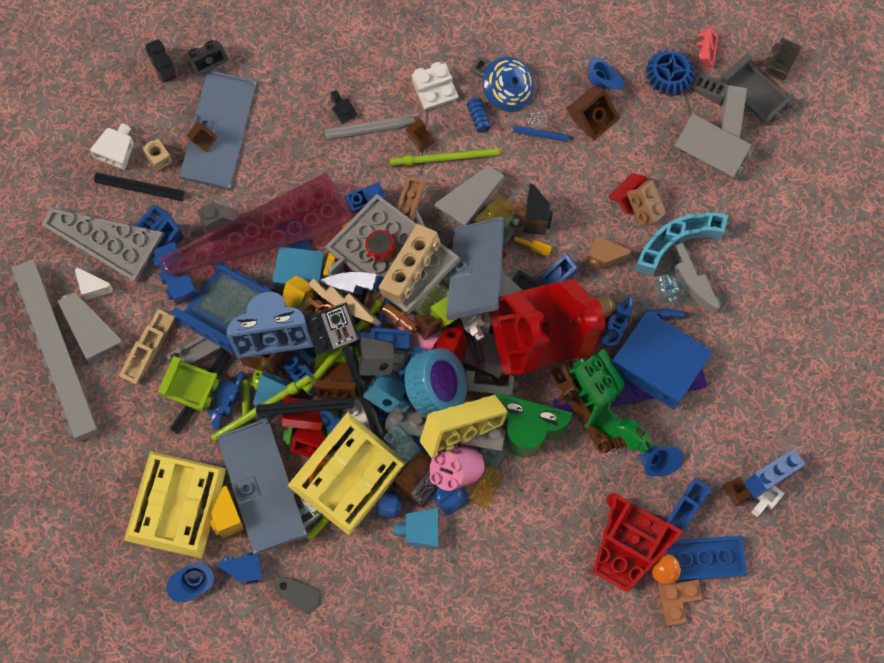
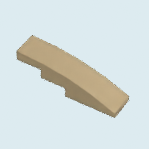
(335, 297)
(147, 347)

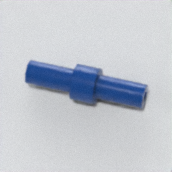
(665, 313)

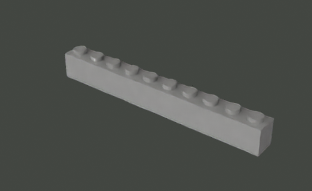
(55, 351)

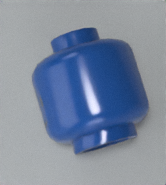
(388, 505)

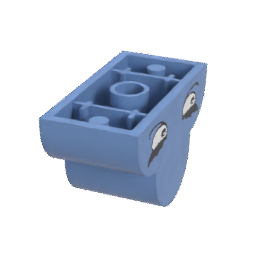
(268, 327)

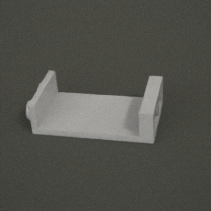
(713, 146)

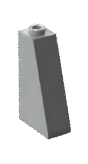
(733, 110)
(469, 198)
(89, 329)

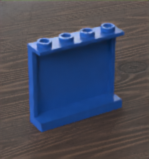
(661, 360)

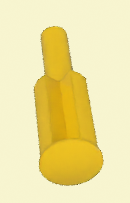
(535, 246)

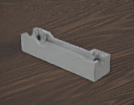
(195, 351)

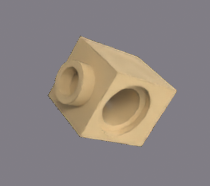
(162, 159)

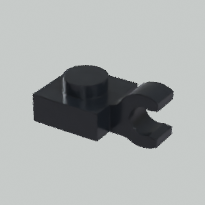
(343, 109)

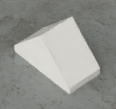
(91, 285)

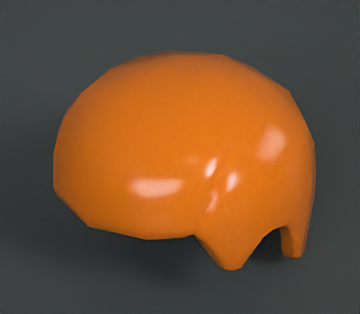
(666, 570)

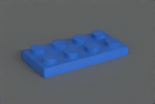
(709, 558)

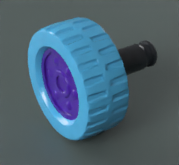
(435, 381)

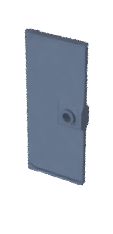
(223, 111)
(477, 276)
(261, 486)

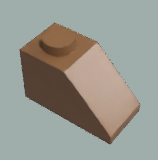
(606, 253)

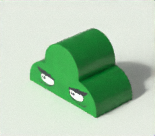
(531, 424)

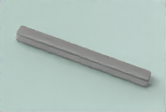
(368, 127)

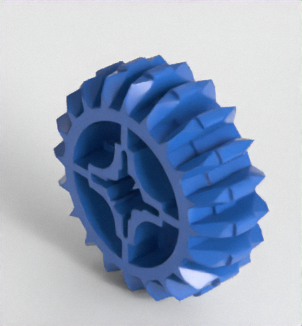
(656, 71)

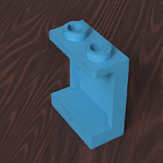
(300, 263)

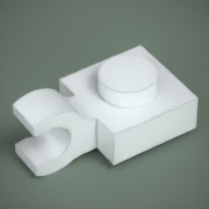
(472, 325)
(768, 499)

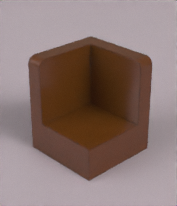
(419, 135)
(201, 136)
(427, 325)
(737, 491)

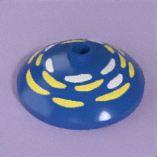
(501, 90)

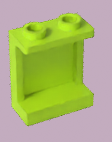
(188, 385)

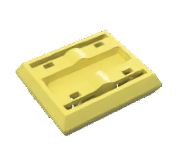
(348, 474)
(174, 504)

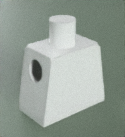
(114, 147)

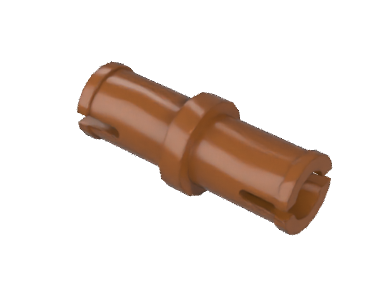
(400, 319)

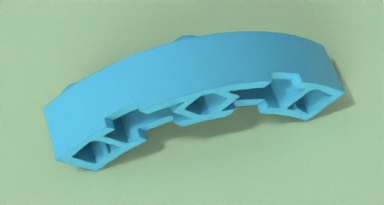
(679, 230)

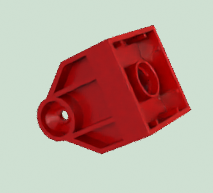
(568, 319)

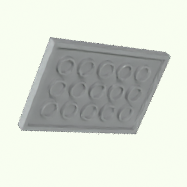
(381, 215)

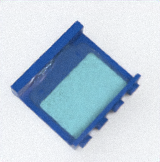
(219, 303)

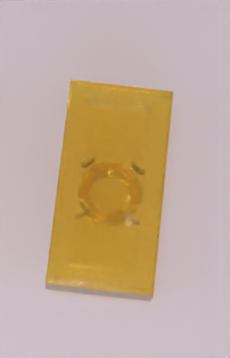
(497, 208)
(486, 486)

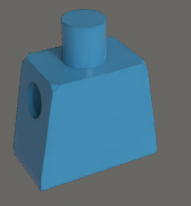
(268, 387)
(387, 393)
(420, 529)

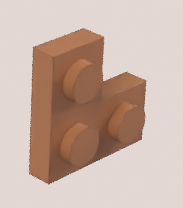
(674, 596)

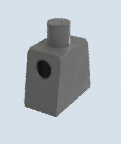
(377, 357)

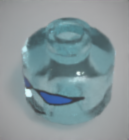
(667, 288)

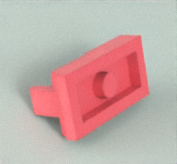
(708, 47)

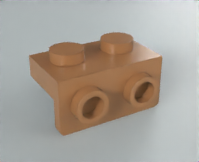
(646, 203)

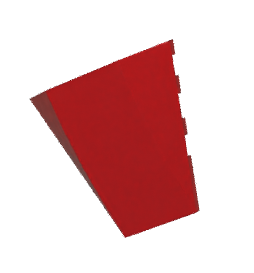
(631, 544)

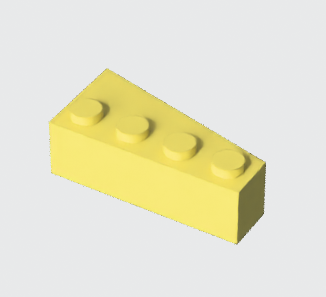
(461, 423)

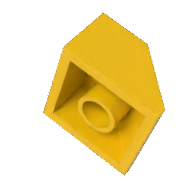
(225, 516)

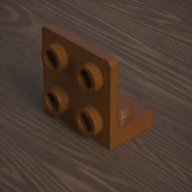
(336, 382)

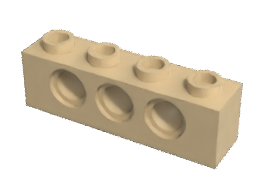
(409, 254)

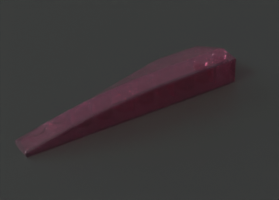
(288, 219)

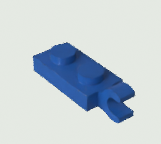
(399, 338)

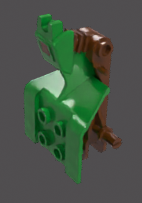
(590, 392)

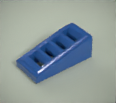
(148, 215)

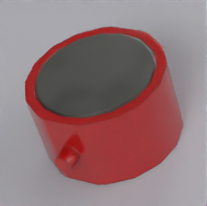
(380, 246)

